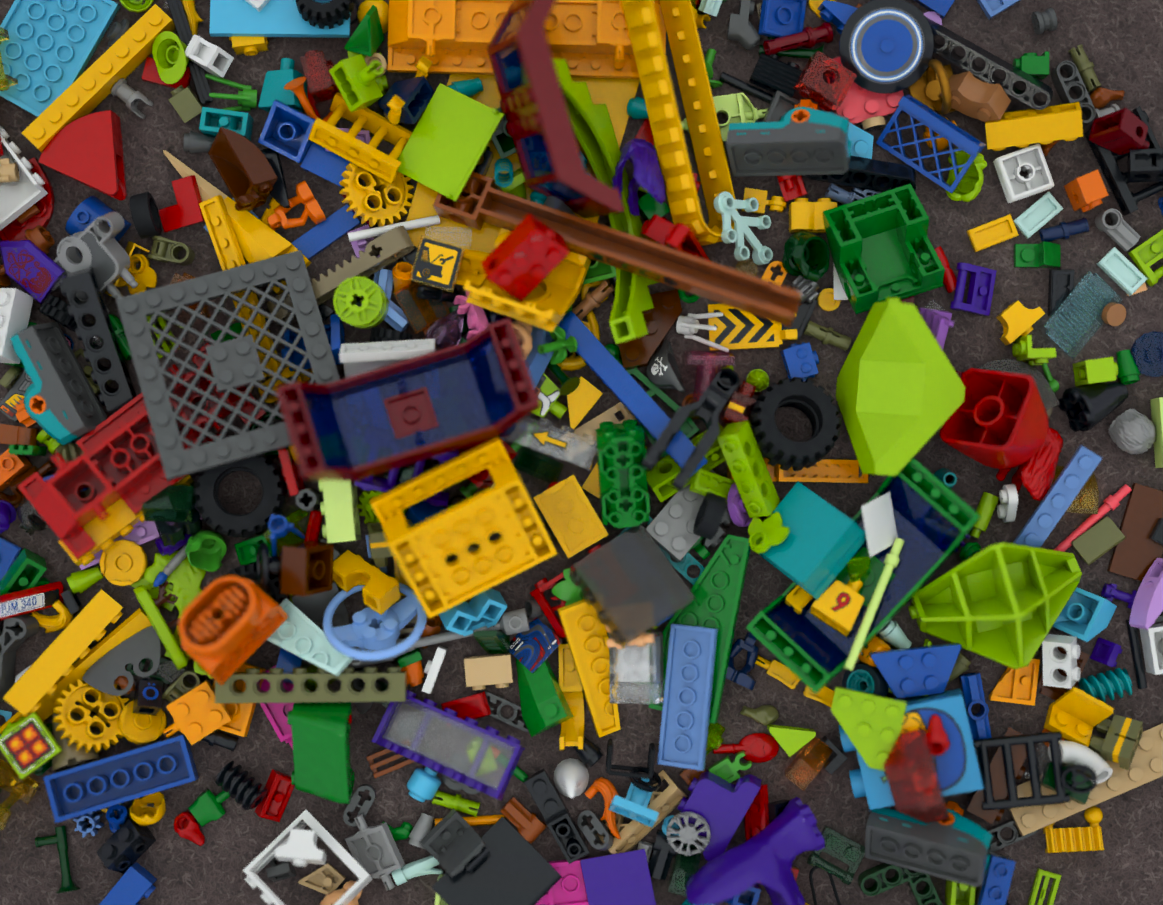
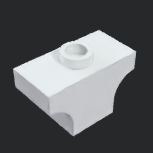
(208, 56)
(301, 849)

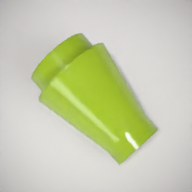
(84, 579)

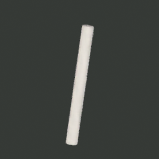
(378, 231)

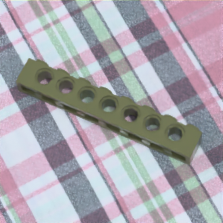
(324, 693)

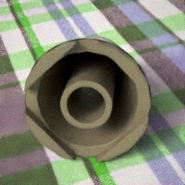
(70, 757)

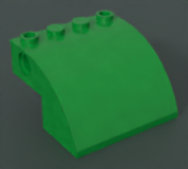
(882, 248)

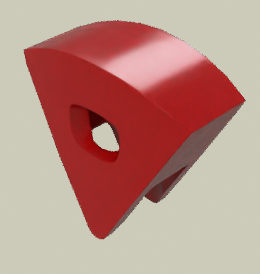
(90, 153)

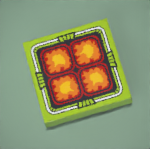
(29, 745)

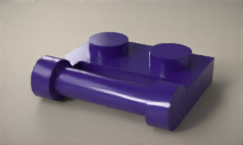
(979, 292)

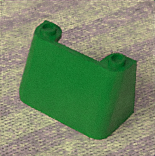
(322, 750)

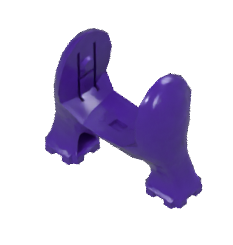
(760, 859)

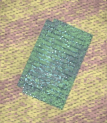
(1080, 314)

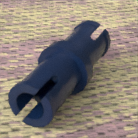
(1064, 230)

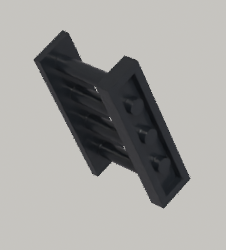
(1118, 180)

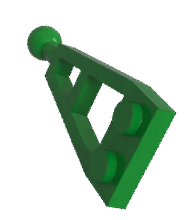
(688, 428)

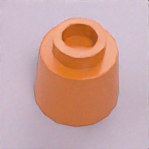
(414, 673)

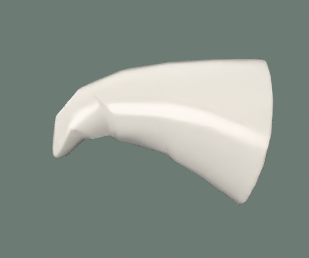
(571, 777)

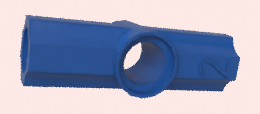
(973, 693)

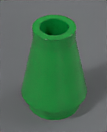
(1127, 369)

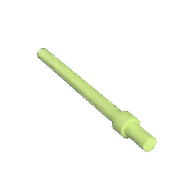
(891, 561)

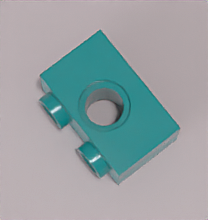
(214, 118)

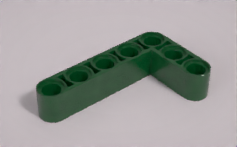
(901, 876)

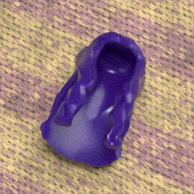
(646, 172)

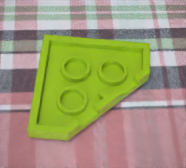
(869, 722)

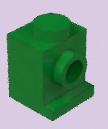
(1034, 65)

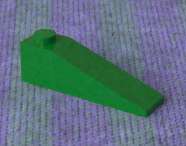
(541, 698)

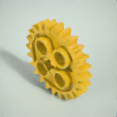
(358, 195)
(80, 730)

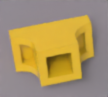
(1018, 321)

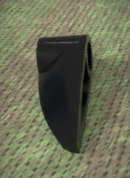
(279, 189)

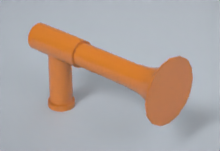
(297, 88)

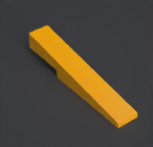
(823, 471)

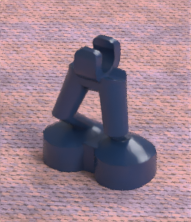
(742, 676)

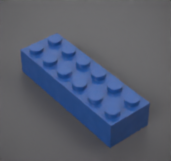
(120, 778)

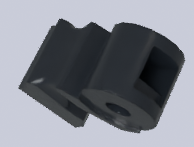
(173, 533)

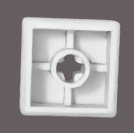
(1030, 160)

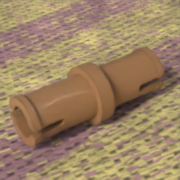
(593, 299)

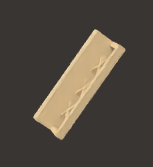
(661, 802)

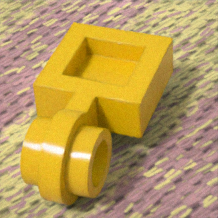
(776, 202)

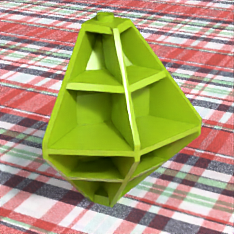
(895, 388)
(999, 601)

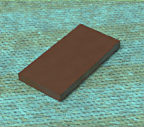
(1137, 552)

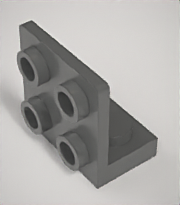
(315, 606)

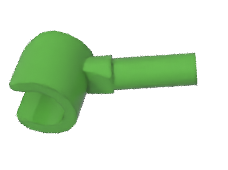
(1052, 382)

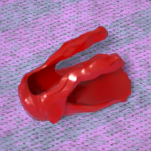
(1039, 470)

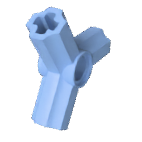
(395, 315)

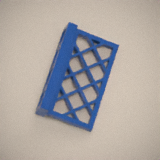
(937, 124)

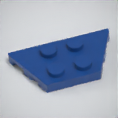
(917, 669)

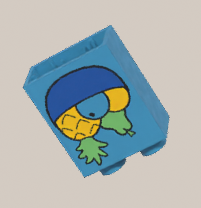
(955, 768)

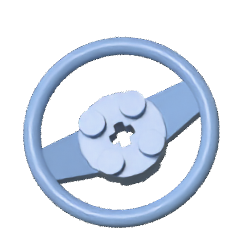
(375, 630)

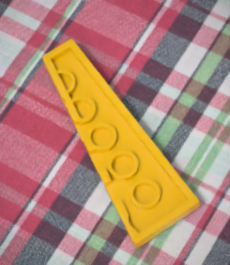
(590, 654)

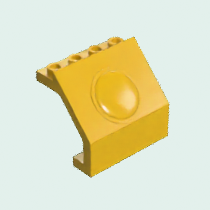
(545, 304)

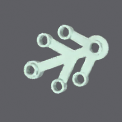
(727, 206)

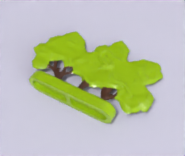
(186, 588)

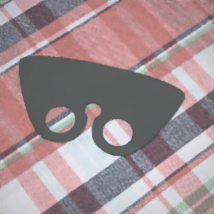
(112, 665)

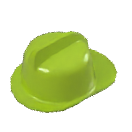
(170, 57)

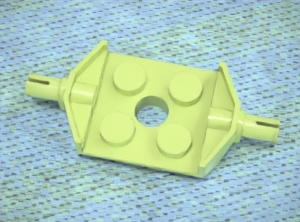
(738, 110)

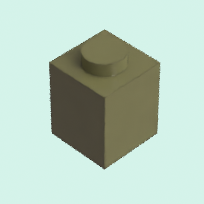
(185, 103)

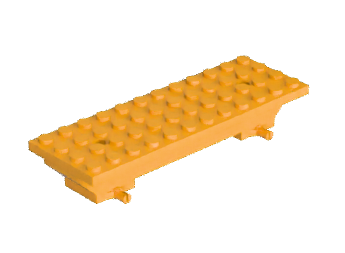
(457, 34)

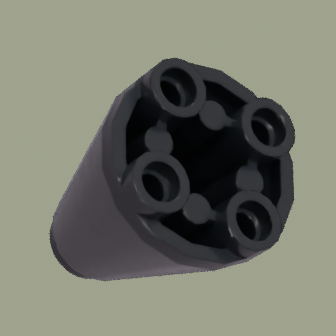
(1091, 403)

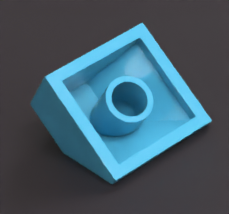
(1085, 615)

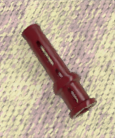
(808, 38)

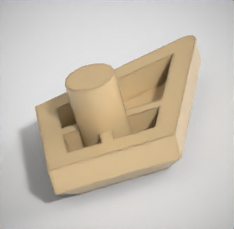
(324, 879)

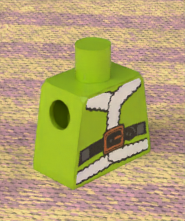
(548, 397)

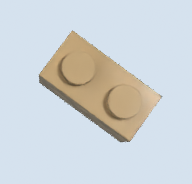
(488, 670)

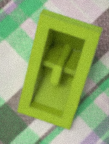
(791, 738)

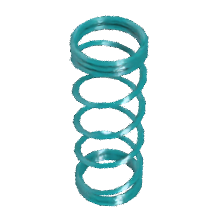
(510, 172)

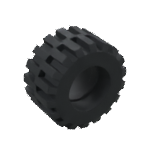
(325, 13)

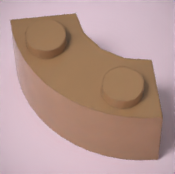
(977, 98)

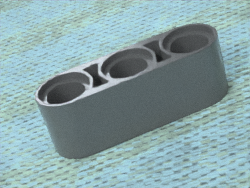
(1075, 83)

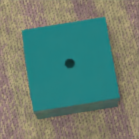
(818, 541)

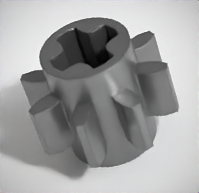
(807, 289)

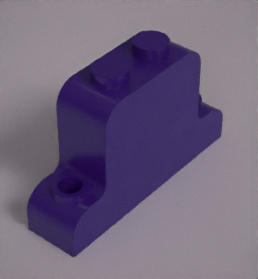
(720, 805)

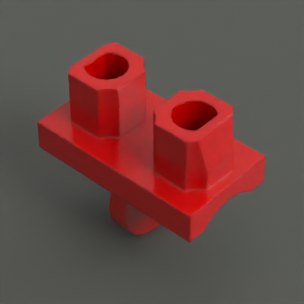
(792, 186)

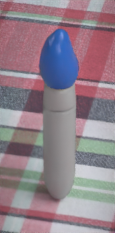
(171, 566)

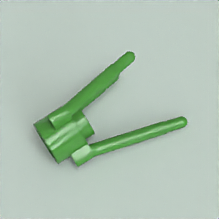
(246, 98)

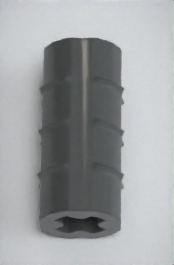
(307, 493)

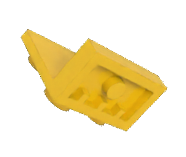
(1076, 715)

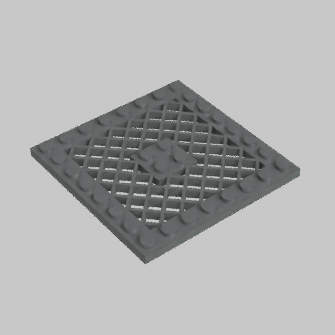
(232, 361)

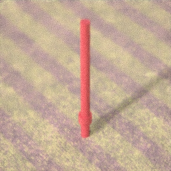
(1110, 503)

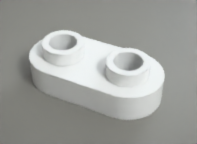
(1008, 503)

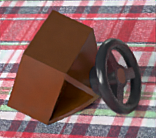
(301, 567)

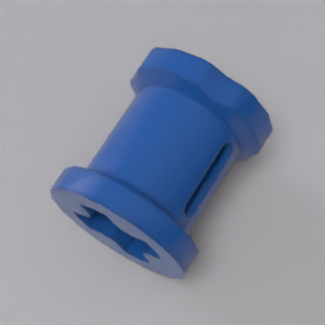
(113, 820)

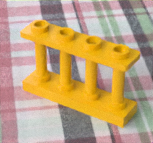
(355, 150)

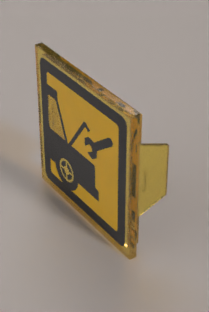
(437, 263)

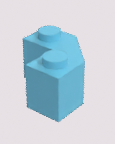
(481, 611)

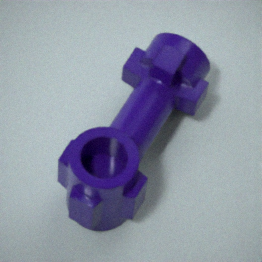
(1110, 591)

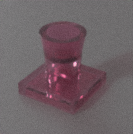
(707, 366)

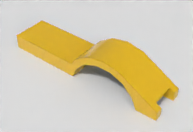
(572, 729)

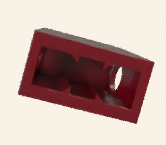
(1119, 132)

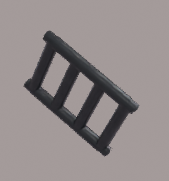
(1013, 801)

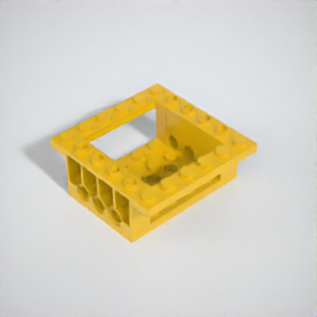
(500, 509)

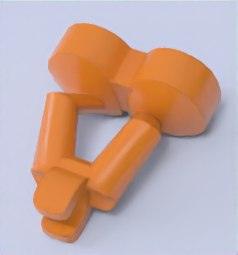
(311, 209)

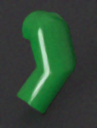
(402, 832)

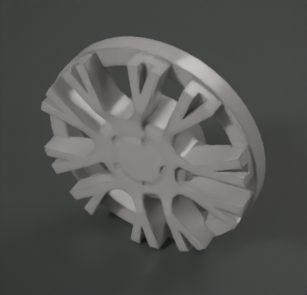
(688, 833)

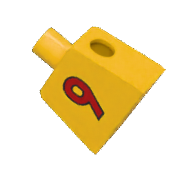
(839, 606)

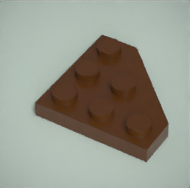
(659, 321)

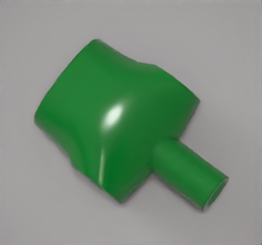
(208, 807)

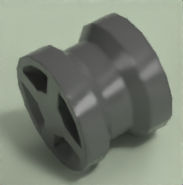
(1044, 21)

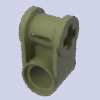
(167, 251)
(181, 685)

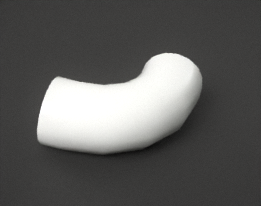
(1079, 754)

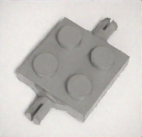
(375, 850)

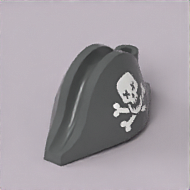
(660, 370)

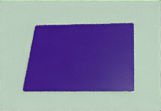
(618, 879)

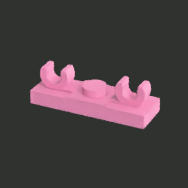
(476, 317)

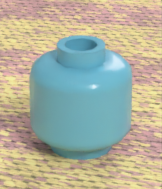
(423, 784)

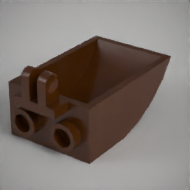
(242, 169)

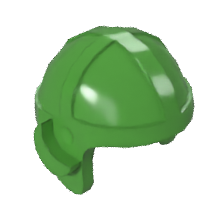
(206, 550)

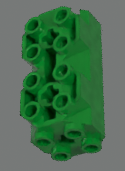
(620, 474)

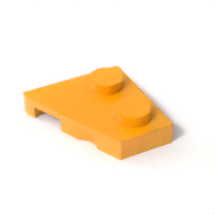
(1017, 685)

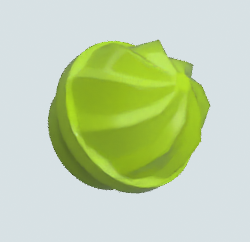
(759, 379)

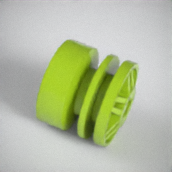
(373, 307)

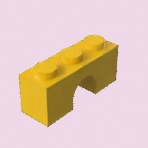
(379, 589)

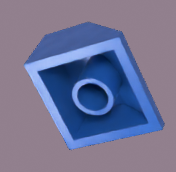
(287, 131)

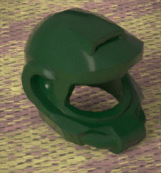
(803, 253)

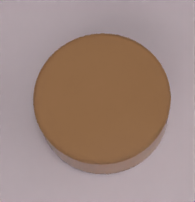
(1113, 314)

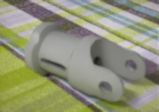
(129, 96)

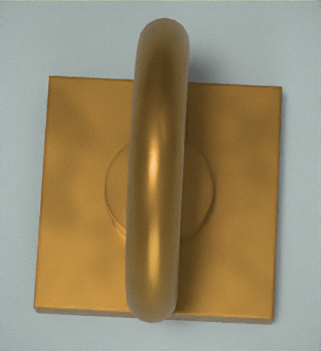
(931, 84)

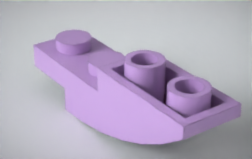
(1149, 598)

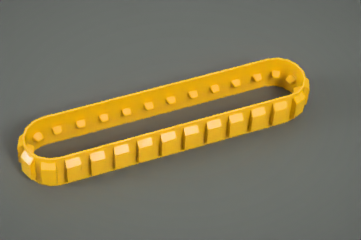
(665, 117)

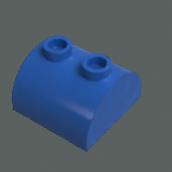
(87, 212)

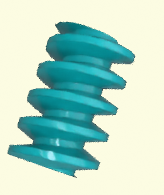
(1107, 684)

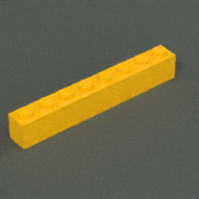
(100, 77)

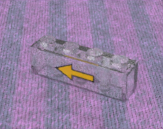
(555, 442)

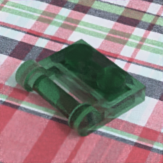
(843, 850)

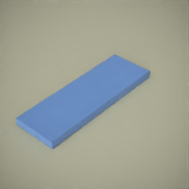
(687, 696)

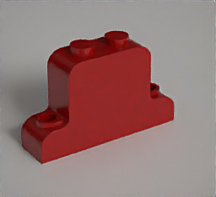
(672, 236)

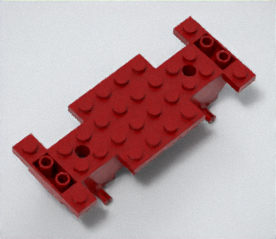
(119, 463)

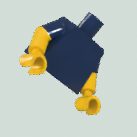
(408, 97)

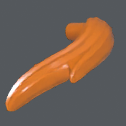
(608, 792)

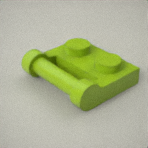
(1148, 254)

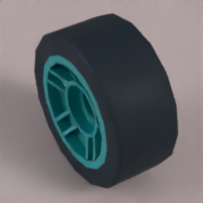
(865, 673)

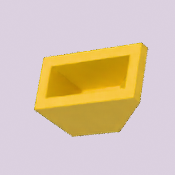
(582, 401)

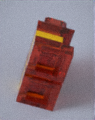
(737, 403)

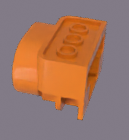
(228, 642)

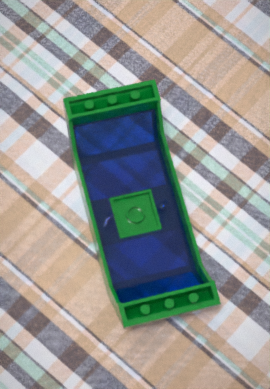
(931, 525)

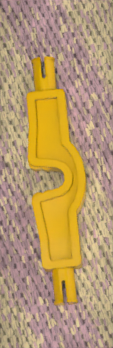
(787, 677)

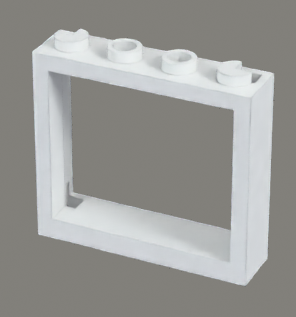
(268, 854)

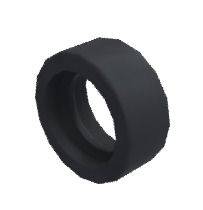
(145, 215)
(709, 516)

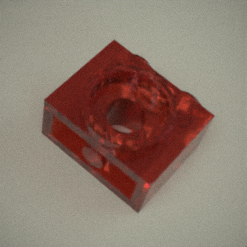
(319, 79)
(814, 87)

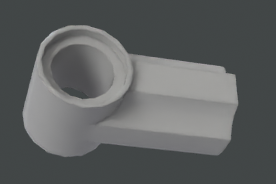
(1119, 230)

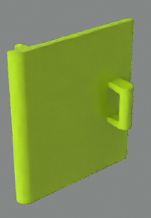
(448, 141)

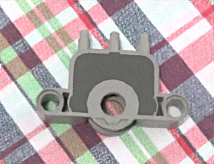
(98, 251)

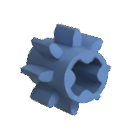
(82, 825)

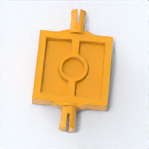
(197, 713)

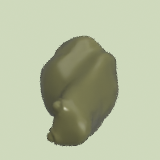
(763, 714)

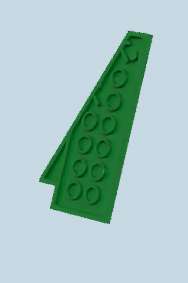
(715, 606)

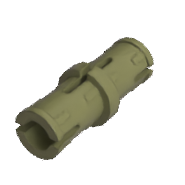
(1085, 68)
(827, 335)

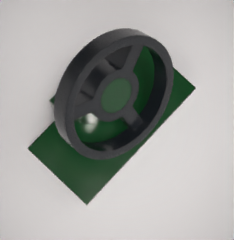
(1076, 779)

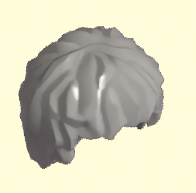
(1132, 432)

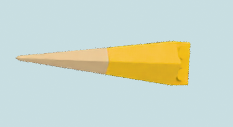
(254, 237)

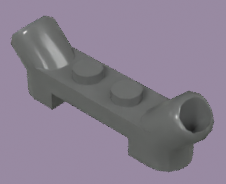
(741, 28)

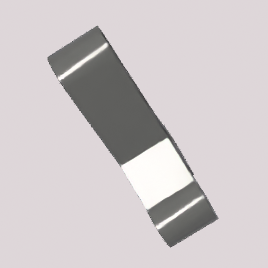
(11, 638)

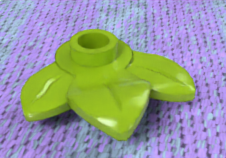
(767, 533)

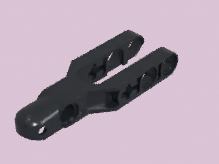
(705, 409)

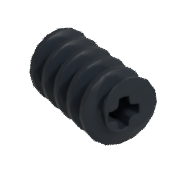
(239, 787)

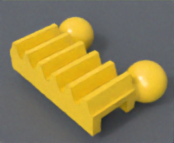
(1078, 838)

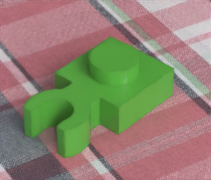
(730, 769)

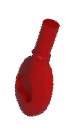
(757, 747)

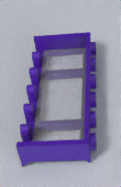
(449, 744)

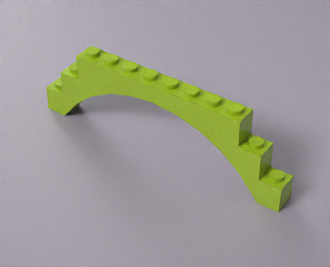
(597, 137)

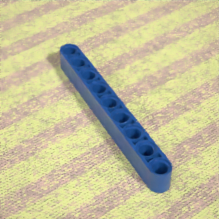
(626, 388)

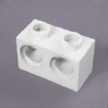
(1055, 660)

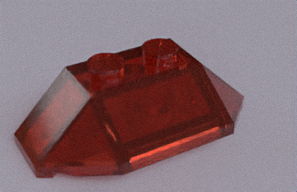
(915, 778)

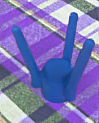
(279, 528)

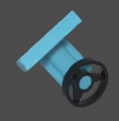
(637, 799)

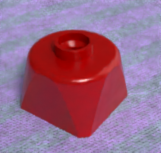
(999, 420)

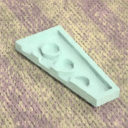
(308, 641)

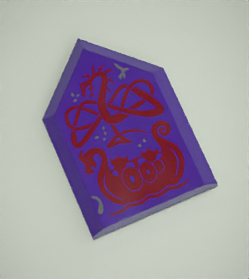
(30, 268)

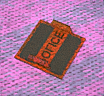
(419, 312)

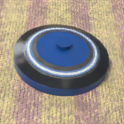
(886, 45)

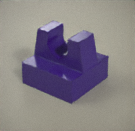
(1106, 652)

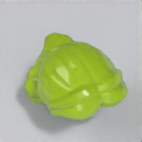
(971, 182)

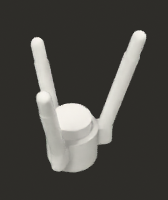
(689, 326)

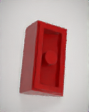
(278, 795)

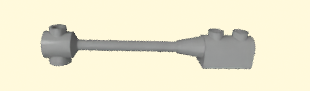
(510, 623)

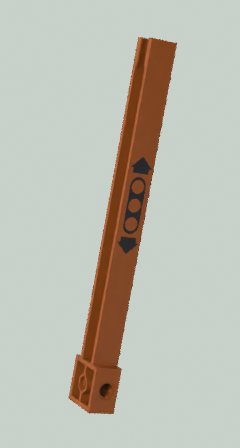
(485, 203)

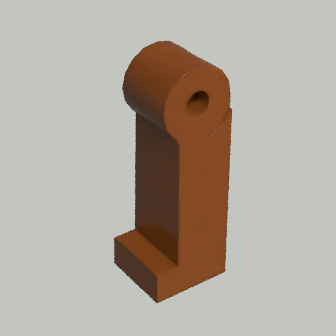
(18, 435)

